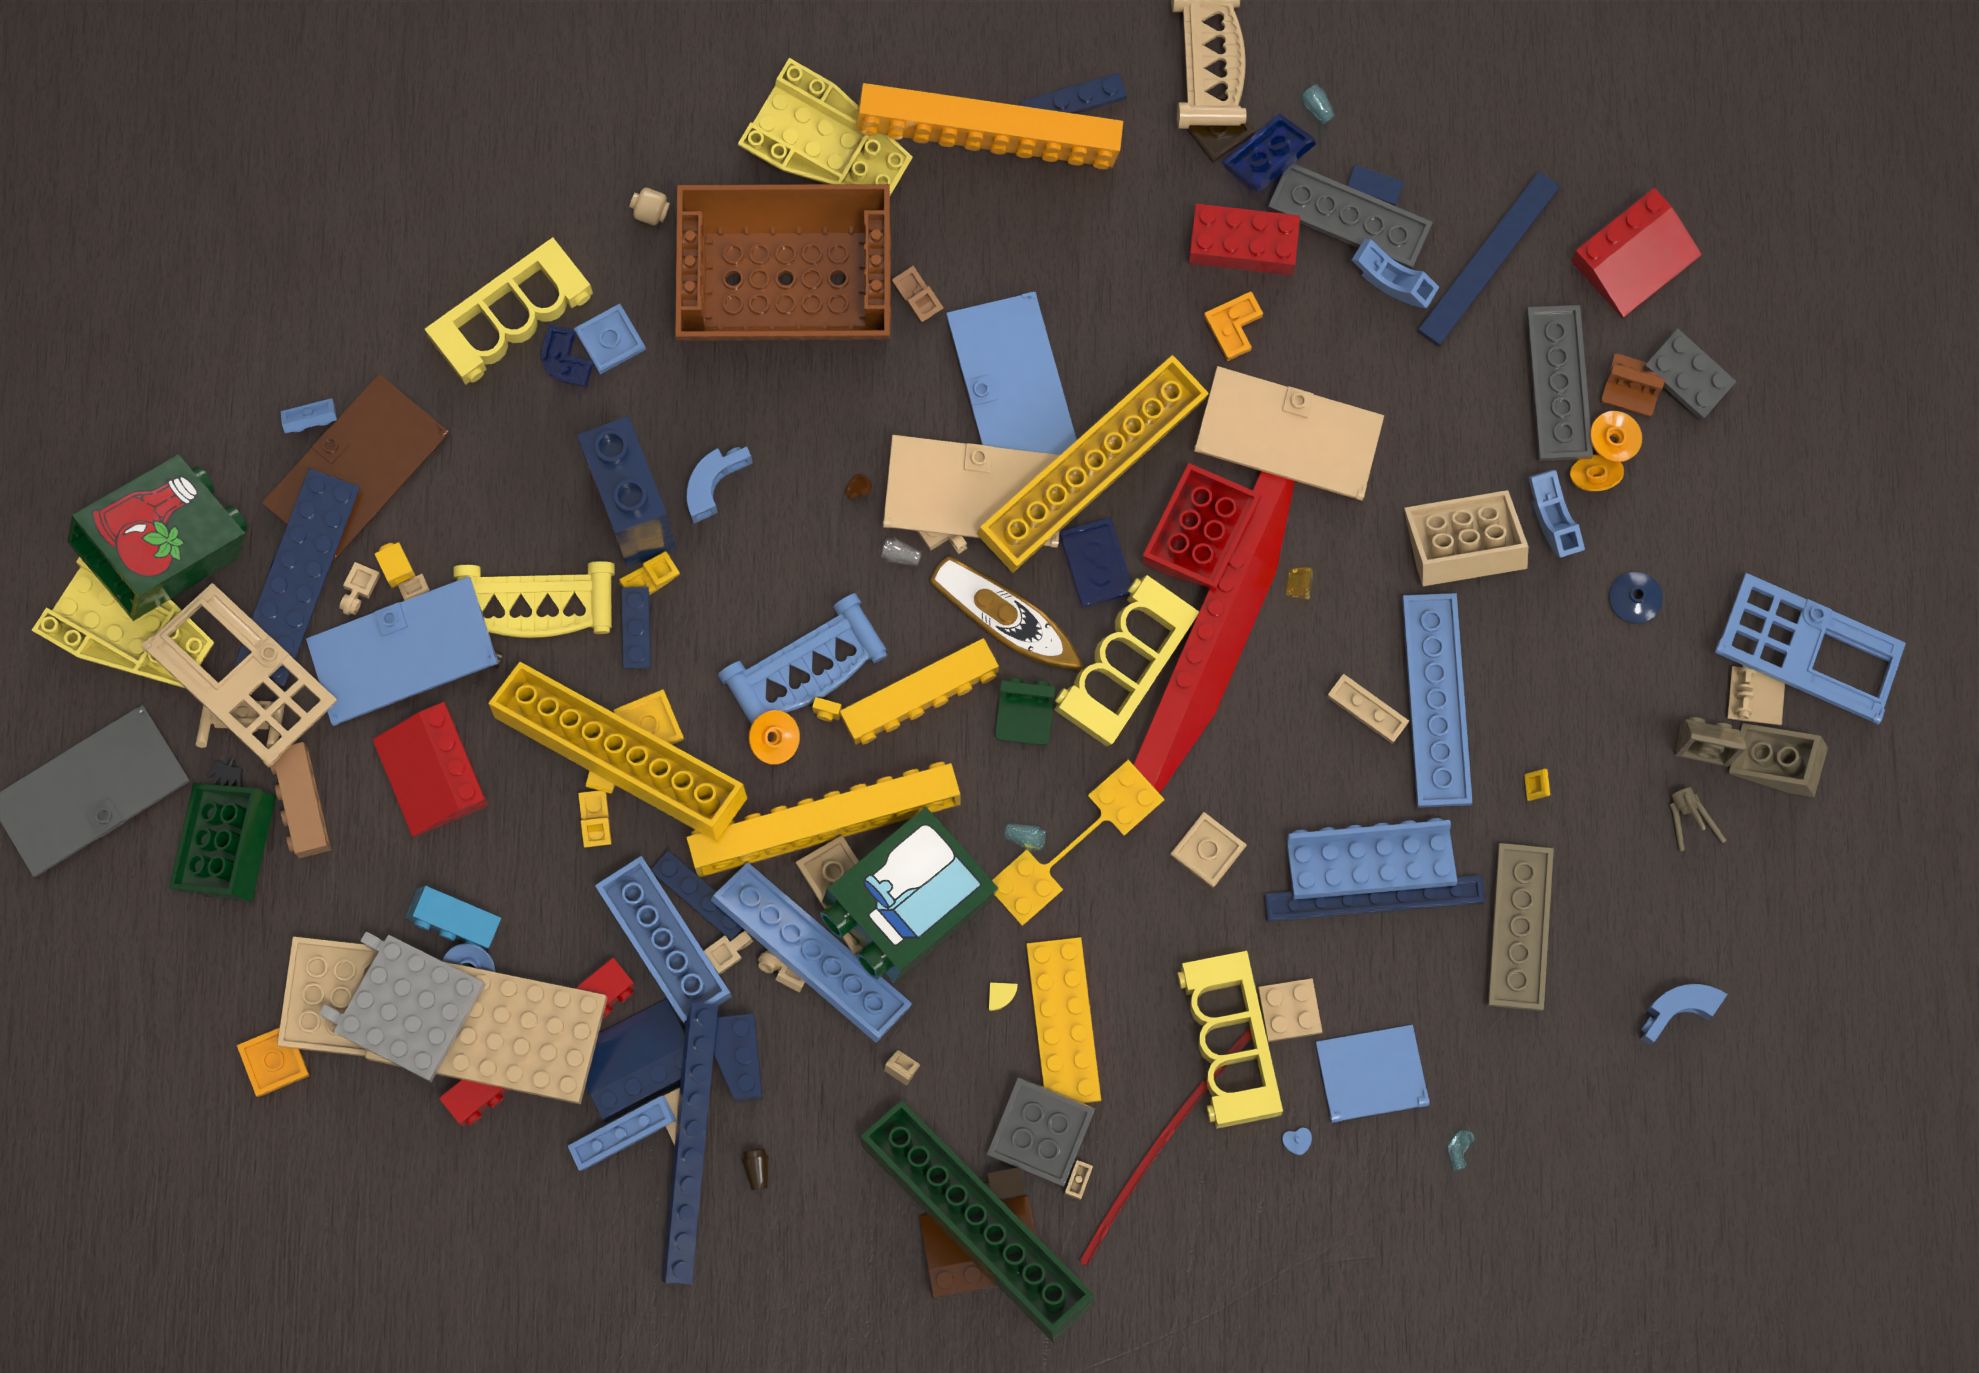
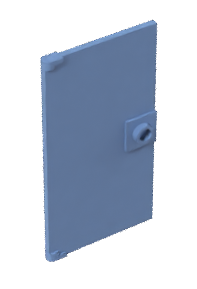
(1012, 376)
(402, 650)

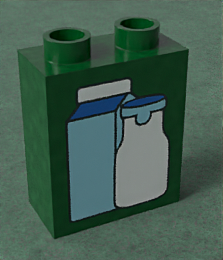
(907, 897)

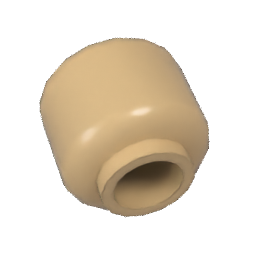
(649, 206)

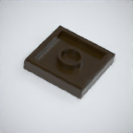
(1220, 140)

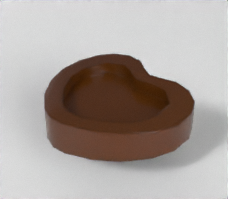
(858, 486)

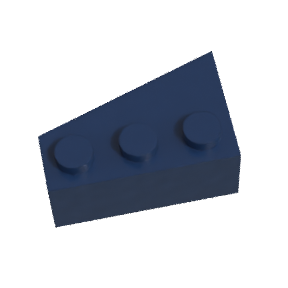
(738, 1056)

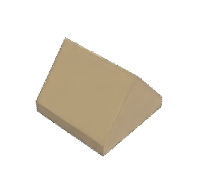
(901, 1067)

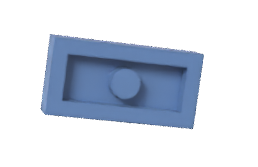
(308, 415)

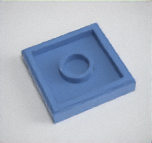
(610, 338)

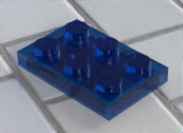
(1269, 153)
(1096, 562)

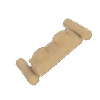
(243, 714)

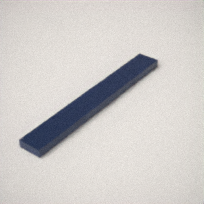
(1488, 259)
(1285, 908)

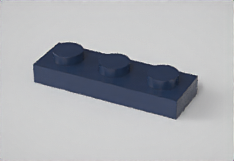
(636, 627)

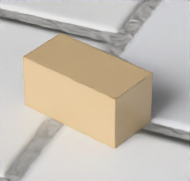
(1078, 1180)

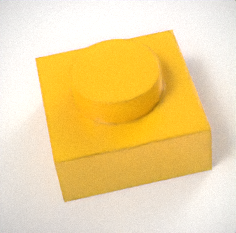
(826, 709)

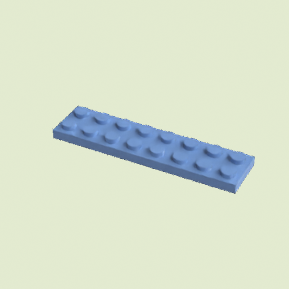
(1437, 700)
(811, 952)

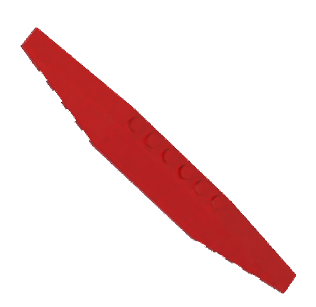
(1217, 637)

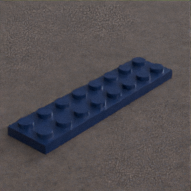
(303, 564)

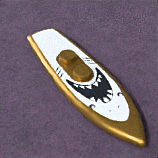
(1005, 614)

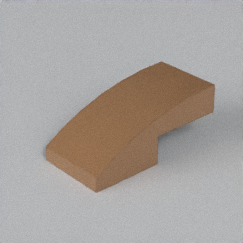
(917, 294)

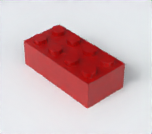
(1244, 239)

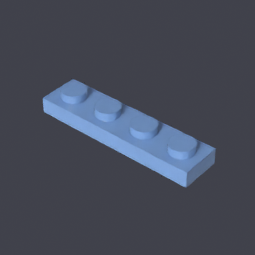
(622, 1133)

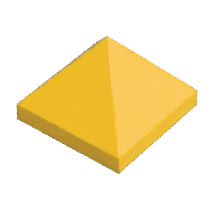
(1537, 784)

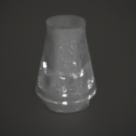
(899, 552)

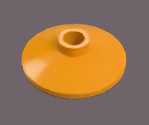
(1621, 427)
(1596, 473)
(785, 737)

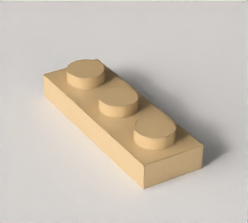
(1368, 708)

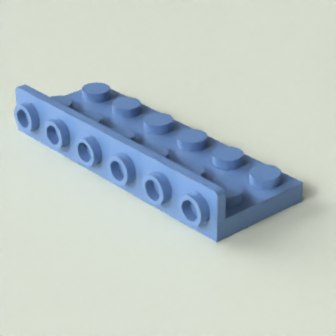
(1371, 859)

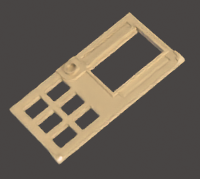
(244, 679)

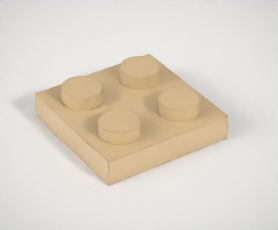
(1290, 1010)

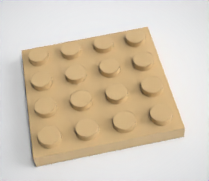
(321, 975)

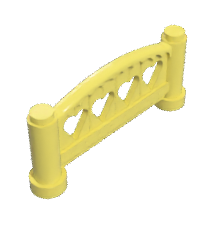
(591, 589)

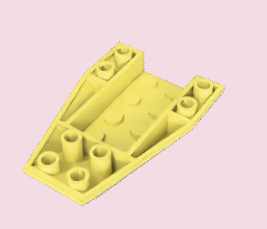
(812, 133)
(99, 630)

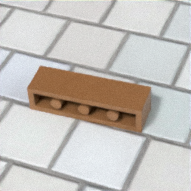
(301, 802)

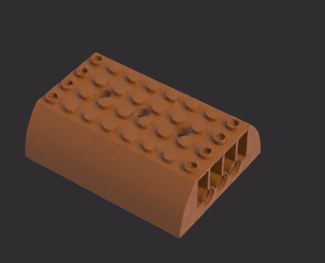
(776, 232)

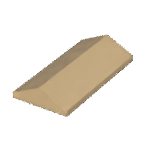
(824, 868)

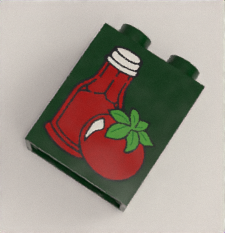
(157, 536)

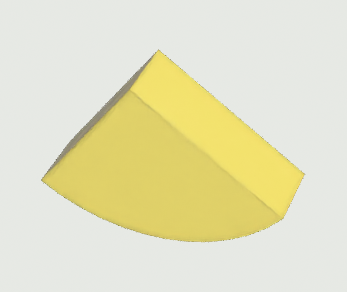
(1001, 995)

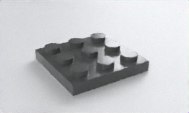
(1041, 1131)

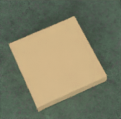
(1208, 850)

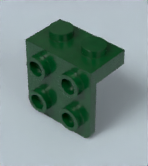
(1025, 712)

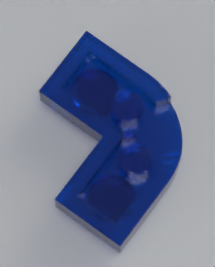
(558, 361)

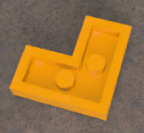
(1227, 321)

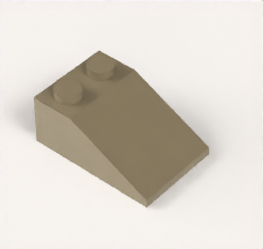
(1709, 742)
(1781, 759)

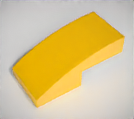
(653, 574)
(595, 818)

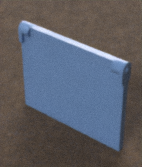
(1372, 1073)

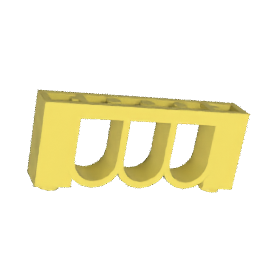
(557, 267)
(1167, 610)
(1220, 973)

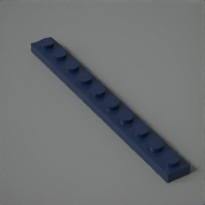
(689, 1143)

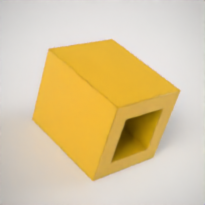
(394, 564)

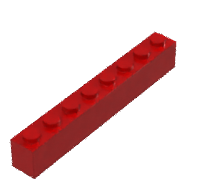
(470, 1098)

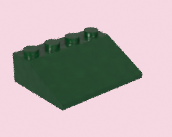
(222, 841)

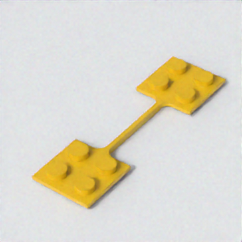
(1123, 800)

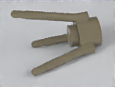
(1688, 802)

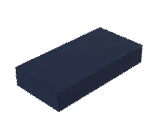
(1376, 184)

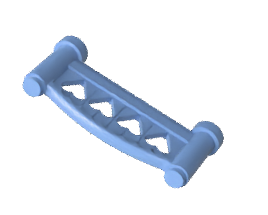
(849, 626)

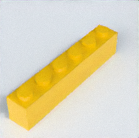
(920, 691)

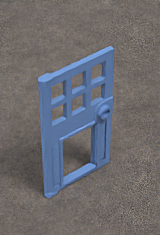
(1804, 646)

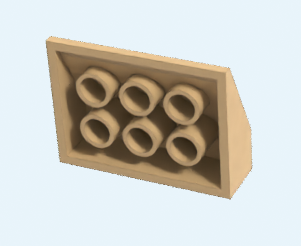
(1466, 538)

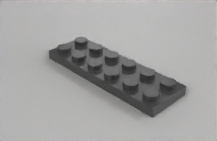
(1350, 214)
(1559, 383)

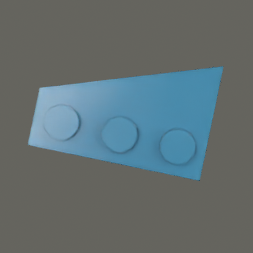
(452, 917)

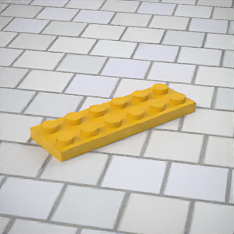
(1064, 1019)

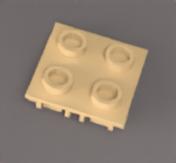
(1755, 697)

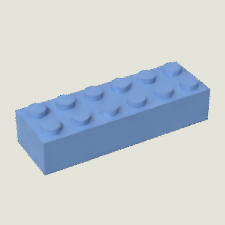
(662, 938)

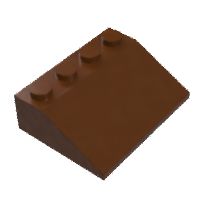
(950, 1267)

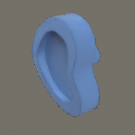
(1298, 1141)

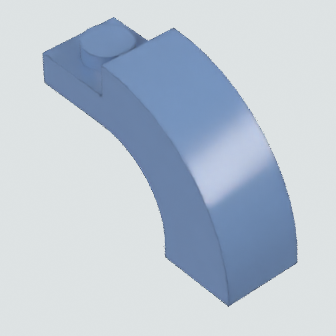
(1393, 278)
(706, 477)
(1553, 516)
(1687, 998)

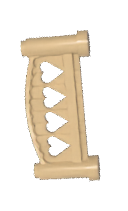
(1200, 106)

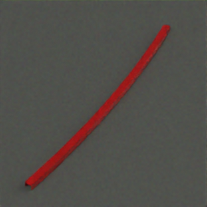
(1099, 1235)

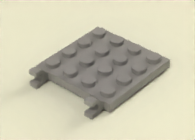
(407, 1007)

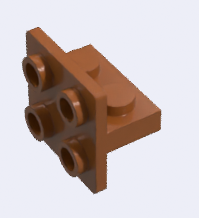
(1631, 386)

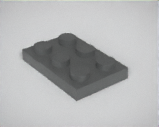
(1690, 374)

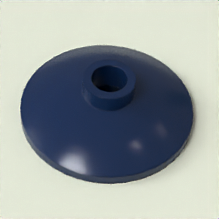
(1630, 608)

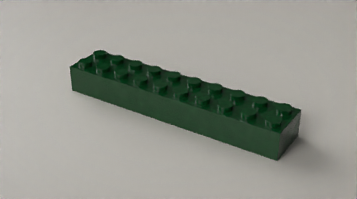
(977, 1221)

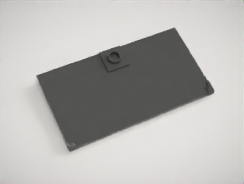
(89, 790)

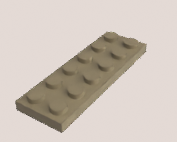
(1520, 927)

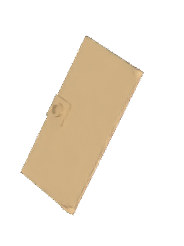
(1289, 433)
(954, 484)

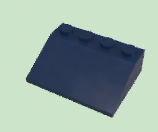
(636, 1060)

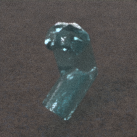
(1458, 1147)

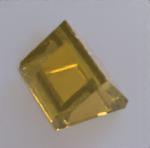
(1300, 582)

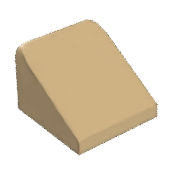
(413, 587)

